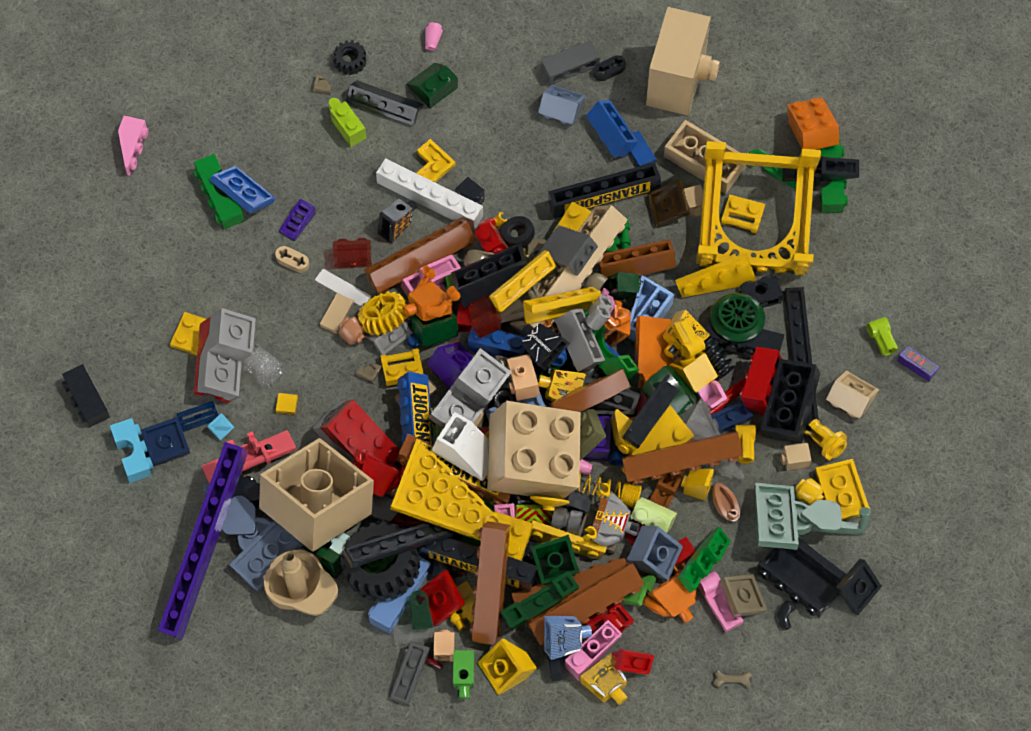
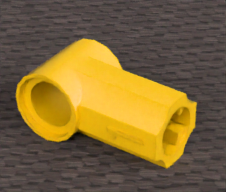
(690, 342)
(747, 439)

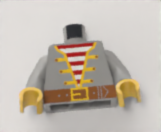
(611, 520)

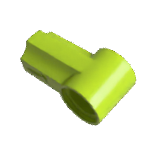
(881, 332)

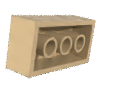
(688, 149)

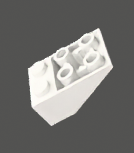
(464, 446)

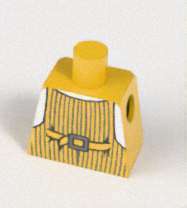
(605, 681)

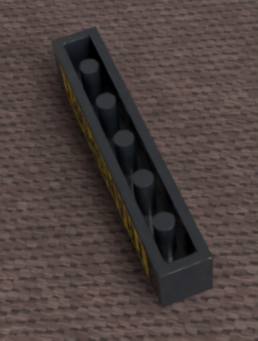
(605, 189)
(464, 556)

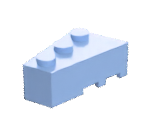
(650, 302)

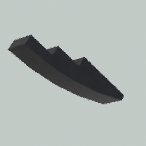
(828, 170)

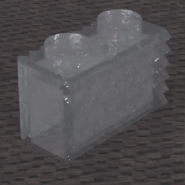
(263, 367)

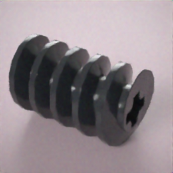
(717, 358)

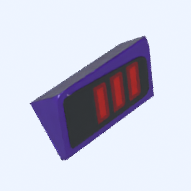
(918, 363)

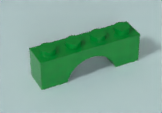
(832, 196)
(227, 210)
(613, 362)

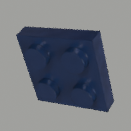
(165, 441)

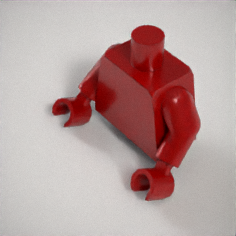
(384, 474)

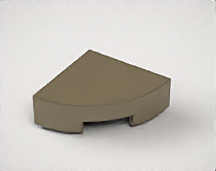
(321, 85)
(369, 372)

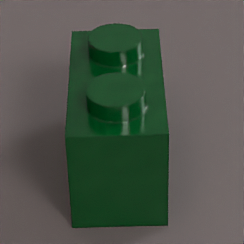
(622, 285)

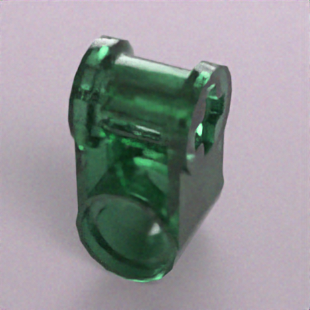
(420, 614)

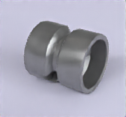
(567, 521)

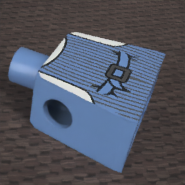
(563, 635)

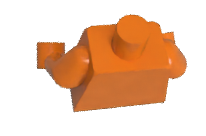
(428, 299)
(617, 325)
(671, 598)

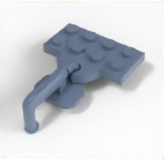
(258, 547)

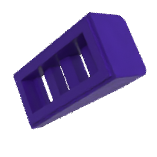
(301, 204)

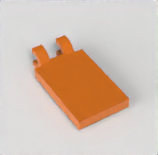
(650, 347)

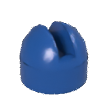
(616, 458)

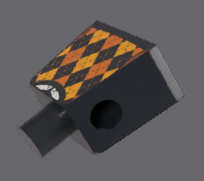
(395, 219)

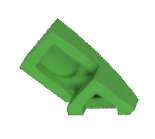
(637, 598)

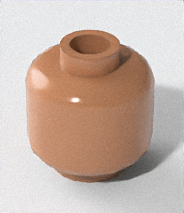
(351, 331)

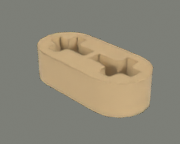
(293, 255)

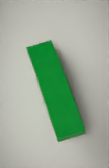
(704, 558)

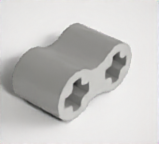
(599, 312)

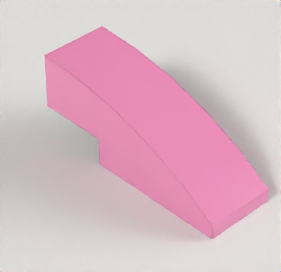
(441, 267)

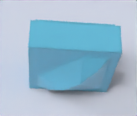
(220, 426)

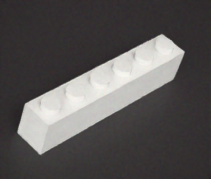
(428, 193)

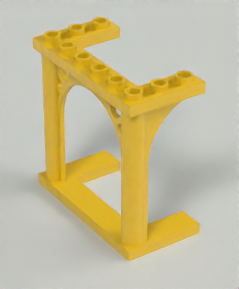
(800, 259)

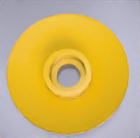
(549, 503)

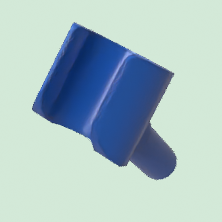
(413, 341)

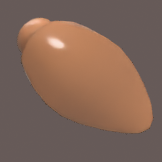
(725, 502)

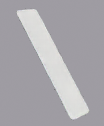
(342, 287)

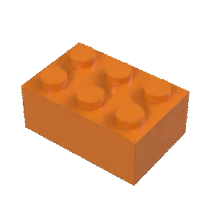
(813, 124)

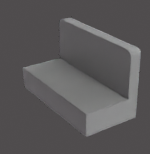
(385, 343)

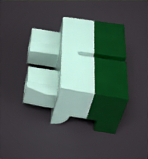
(331, 558)

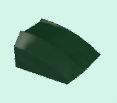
(685, 397)

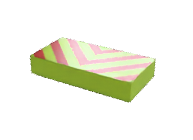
(533, 512)

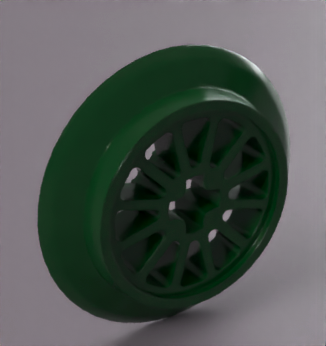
(737, 334)

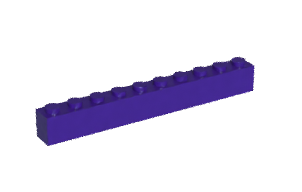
(203, 541)

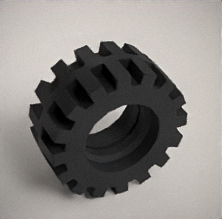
(348, 48)

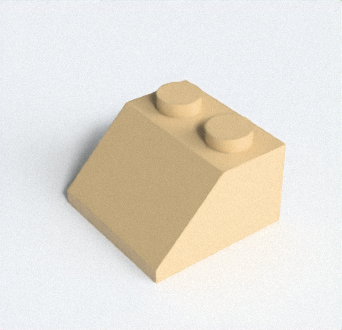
(852, 394)

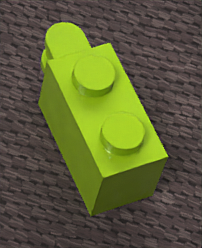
(346, 122)

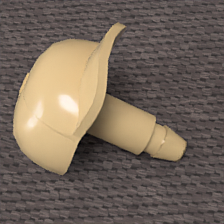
(307, 583)

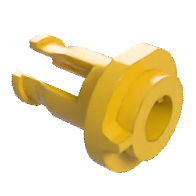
(832, 443)

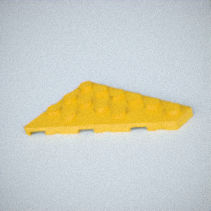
(438, 497)

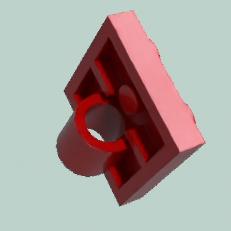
(615, 614)

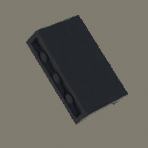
(803, 575)

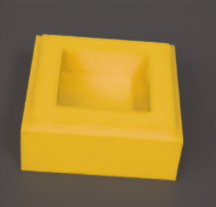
(286, 404)

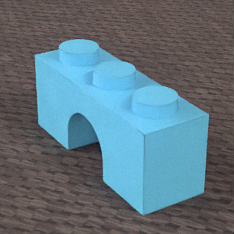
(137, 464)

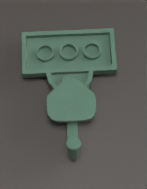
(783, 519)

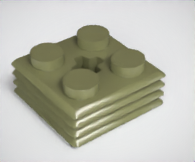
(590, 431)

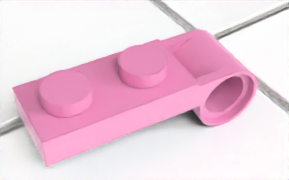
(716, 599)

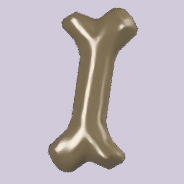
(743, 678)

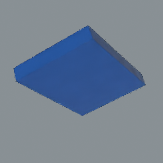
(242, 189)

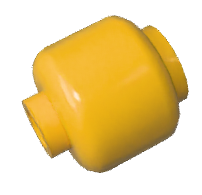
(809, 491)

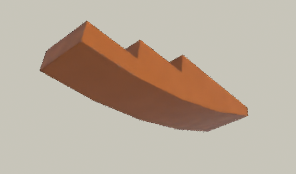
(593, 393)
(667, 488)

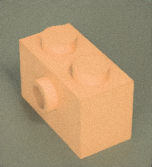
(523, 377)

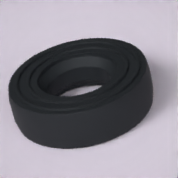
(514, 222)

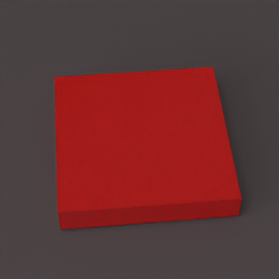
(442, 597)

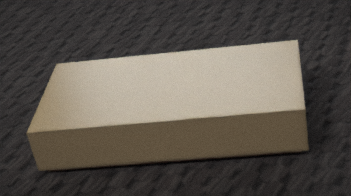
(336, 313)

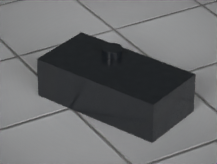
(488, 273)
(790, 401)

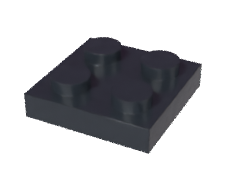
(858, 586)

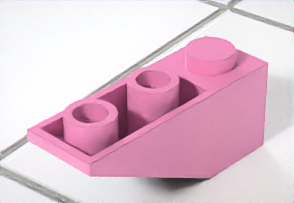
(131, 136)
(592, 650)

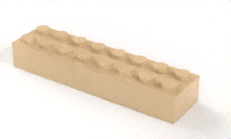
(602, 226)

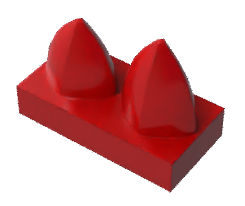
(633, 661)

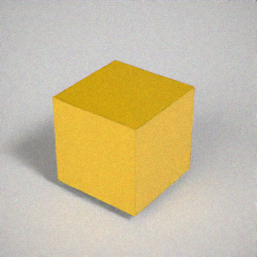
(695, 371)

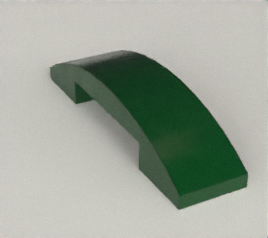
(540, 601)

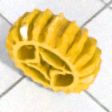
(382, 313)

